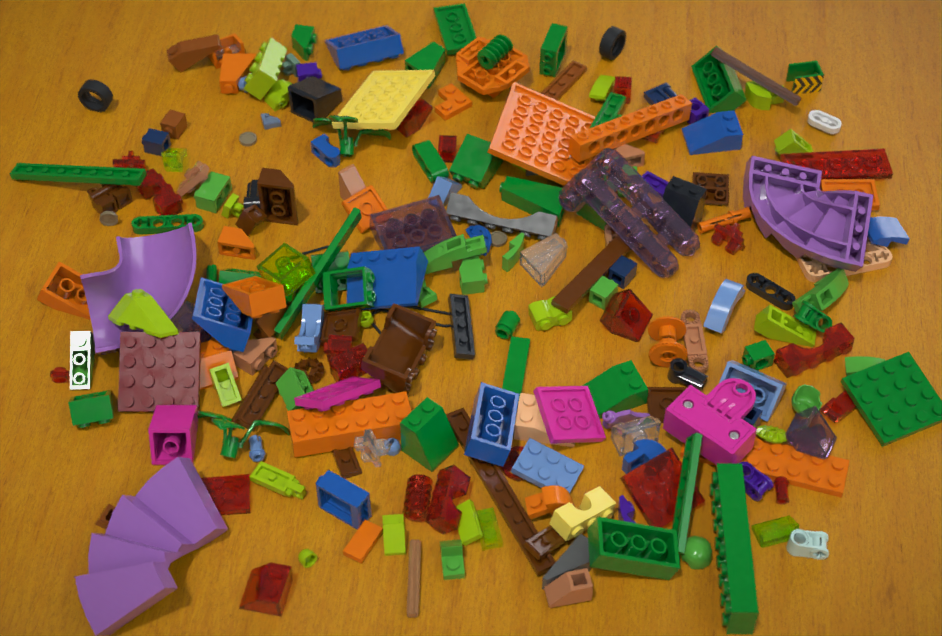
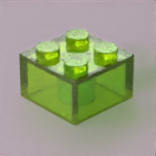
(287, 268)

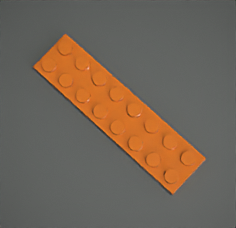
(799, 468)

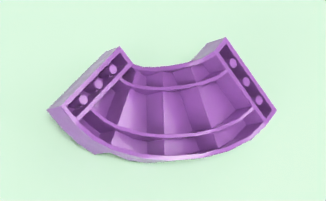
(804, 218)
(141, 540)

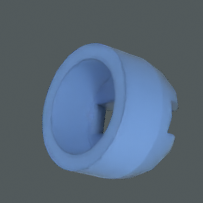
(395, 447)

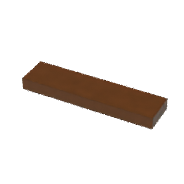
(262, 395)

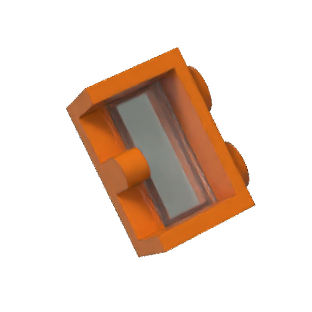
(229, 45)

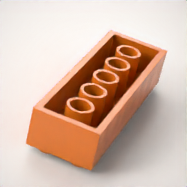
(336, 428)

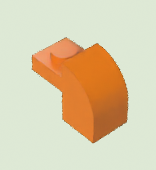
(547, 501)

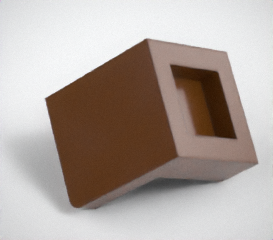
(250, 218)

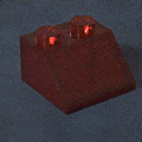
(626, 316)
(267, 589)

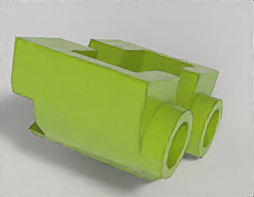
(278, 95)

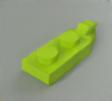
(277, 480)

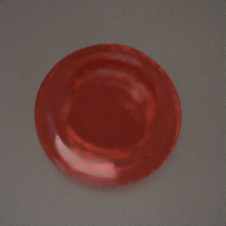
(59, 375)

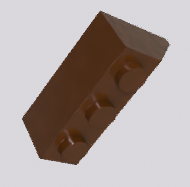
(277, 197)

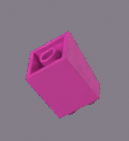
(173, 433)

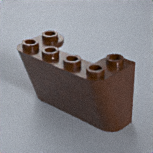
(400, 348)

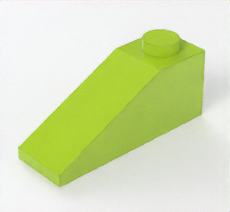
(782, 327)

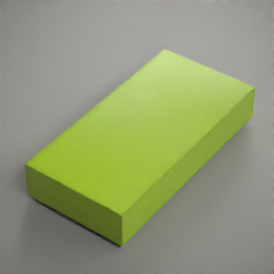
(469, 526)

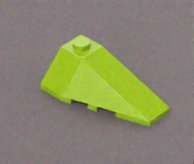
(142, 312)

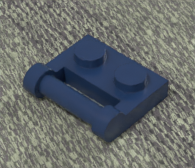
(659, 93)

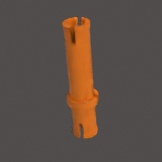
(742, 214)

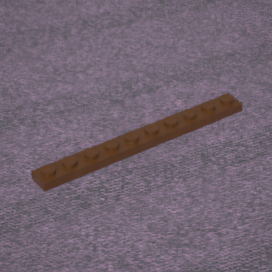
(501, 494)

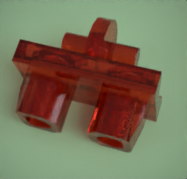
(130, 161)
(729, 234)

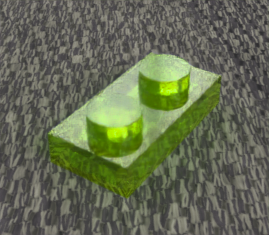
(490, 530)

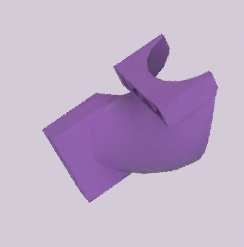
(155, 263)

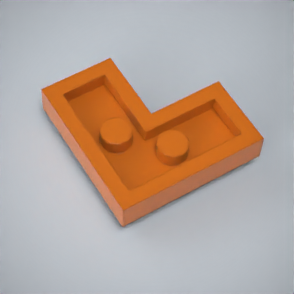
(454, 102)

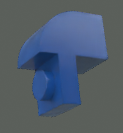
(643, 451)

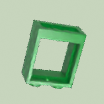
(553, 50)
(330, 288)

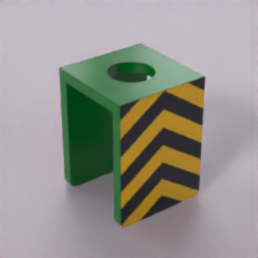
(805, 77)

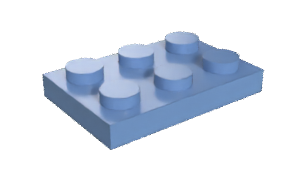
(546, 466)

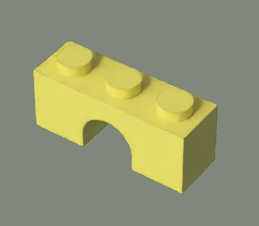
(572, 522)

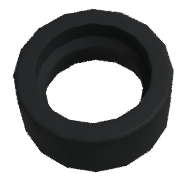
(612, 43)
(99, 89)

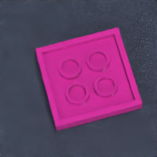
(569, 414)

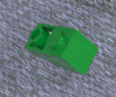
(303, 40)

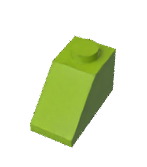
(791, 143)

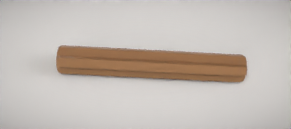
(413, 578)

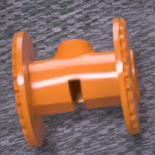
(667, 332)

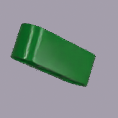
(430, 160)

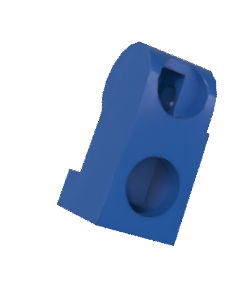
(325, 152)

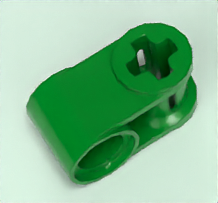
(811, 315)

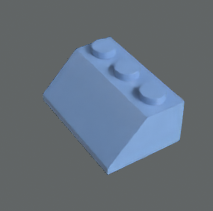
(767, 389)

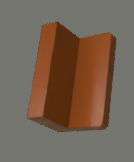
(267, 324)

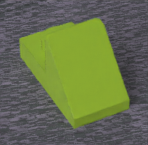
(225, 384)
(394, 535)

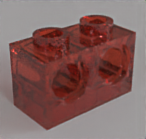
(348, 363)

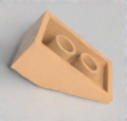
(530, 423)

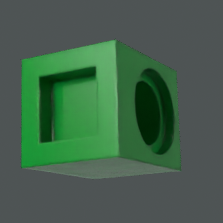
(758, 355)

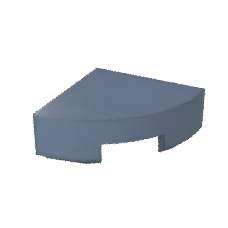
(270, 121)

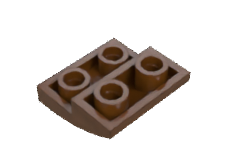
(716, 186)

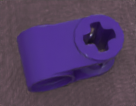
(754, 482)

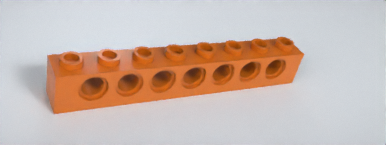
(629, 127)

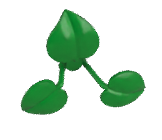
(346, 143)
(230, 443)

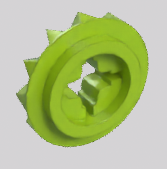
(771, 434)

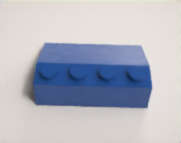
(365, 47)
(397, 276)
(220, 316)

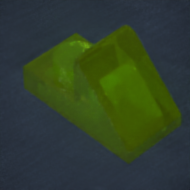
(173, 159)

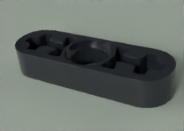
(765, 284)

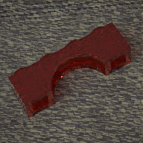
(796, 359)

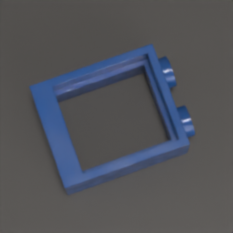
(343, 499)

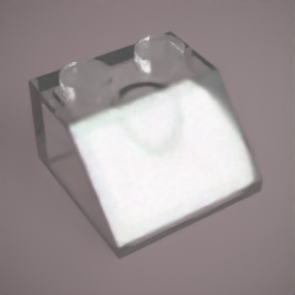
(625, 434)

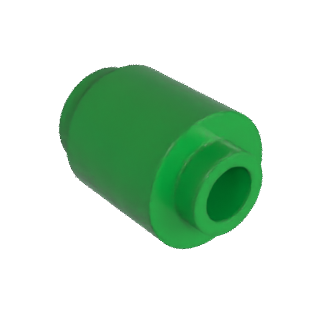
(507, 324)

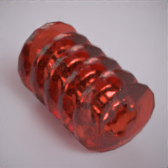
(417, 497)

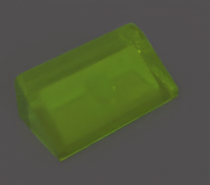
(774, 531)

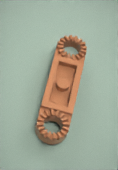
(695, 341)

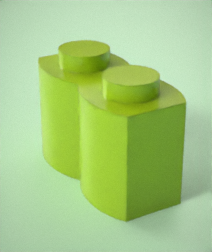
(546, 315)

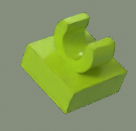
(232, 206)

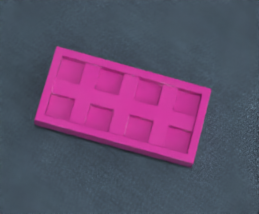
(337, 393)

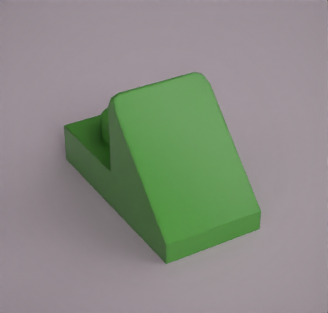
(452, 559)

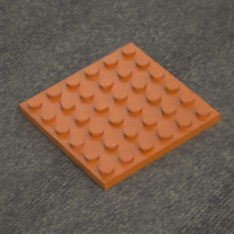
(537, 134)

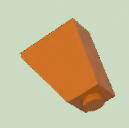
(233, 69)

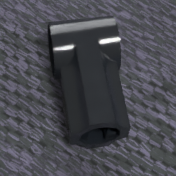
(252, 195)
(681, 373)

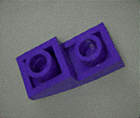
(625, 510)

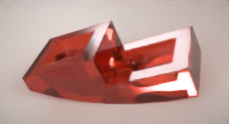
(838, 407)

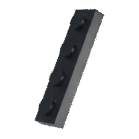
(461, 326)

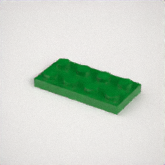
(454, 27)

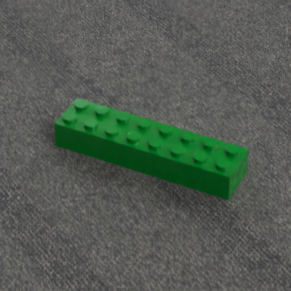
(734, 549)

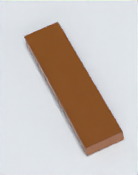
(565, 80)

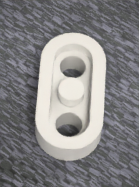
(824, 122)

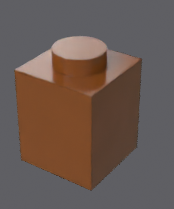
(174, 123)

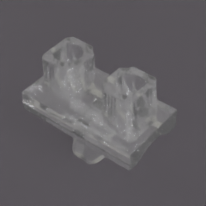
(371, 448)

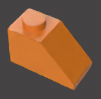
(235, 243)

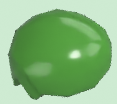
(806, 397)
(697, 552)

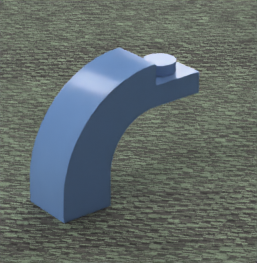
(723, 305)
(311, 328)

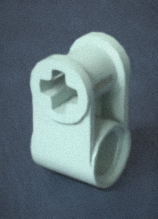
(809, 544)

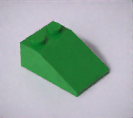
(618, 389)

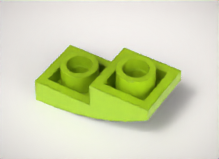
(602, 87)

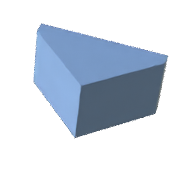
(443, 187)

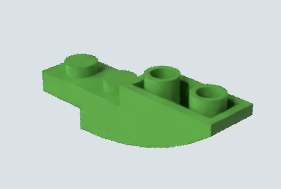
(453, 249)
(825, 291)

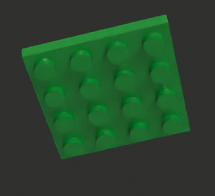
(894, 398)

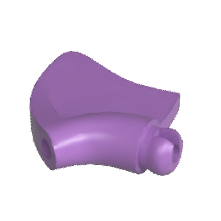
(611, 418)

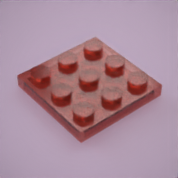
(656, 488)

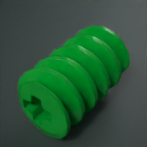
(494, 51)

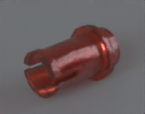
(781, 487)

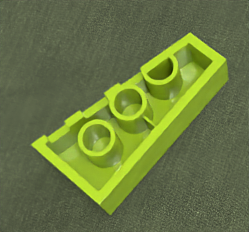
(265, 69)

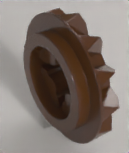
(316, 371)

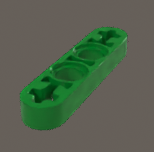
(167, 221)

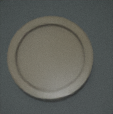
(248, 139)
(108, 218)
(498, 238)

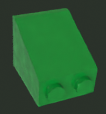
(474, 163)
(427, 435)

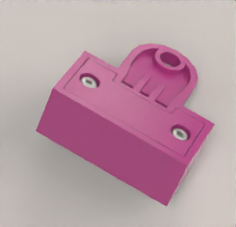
(716, 417)

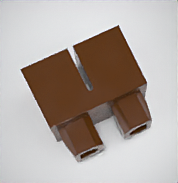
(110, 197)

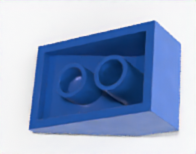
(714, 134)

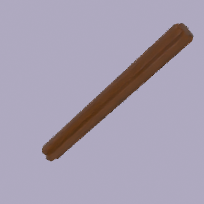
(756, 76)

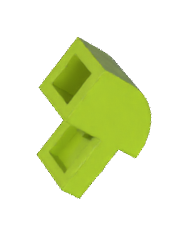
(760, 97)

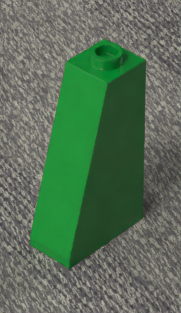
(532, 196)

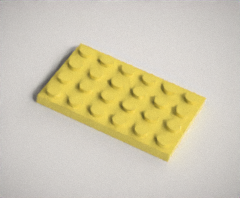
(385, 99)

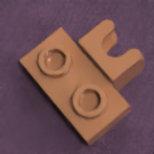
(195, 175)

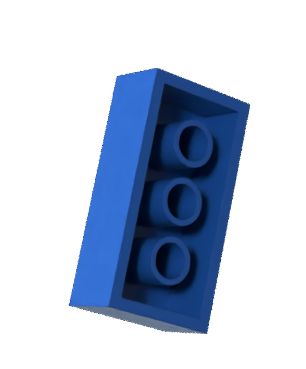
(492, 424)

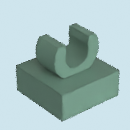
(290, 65)

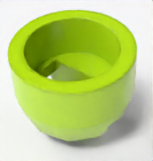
(368, 319)
(307, 558)

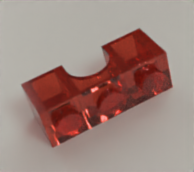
(164, 199)
(442, 512)

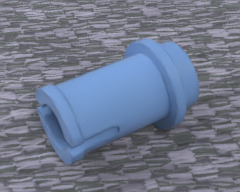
(257, 452)

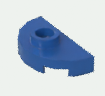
(478, 230)

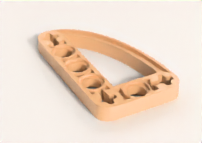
(816, 270)

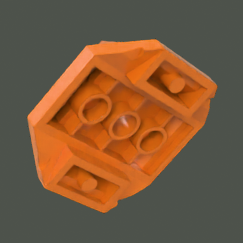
(491, 81)

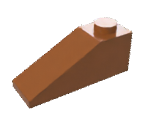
(191, 51)

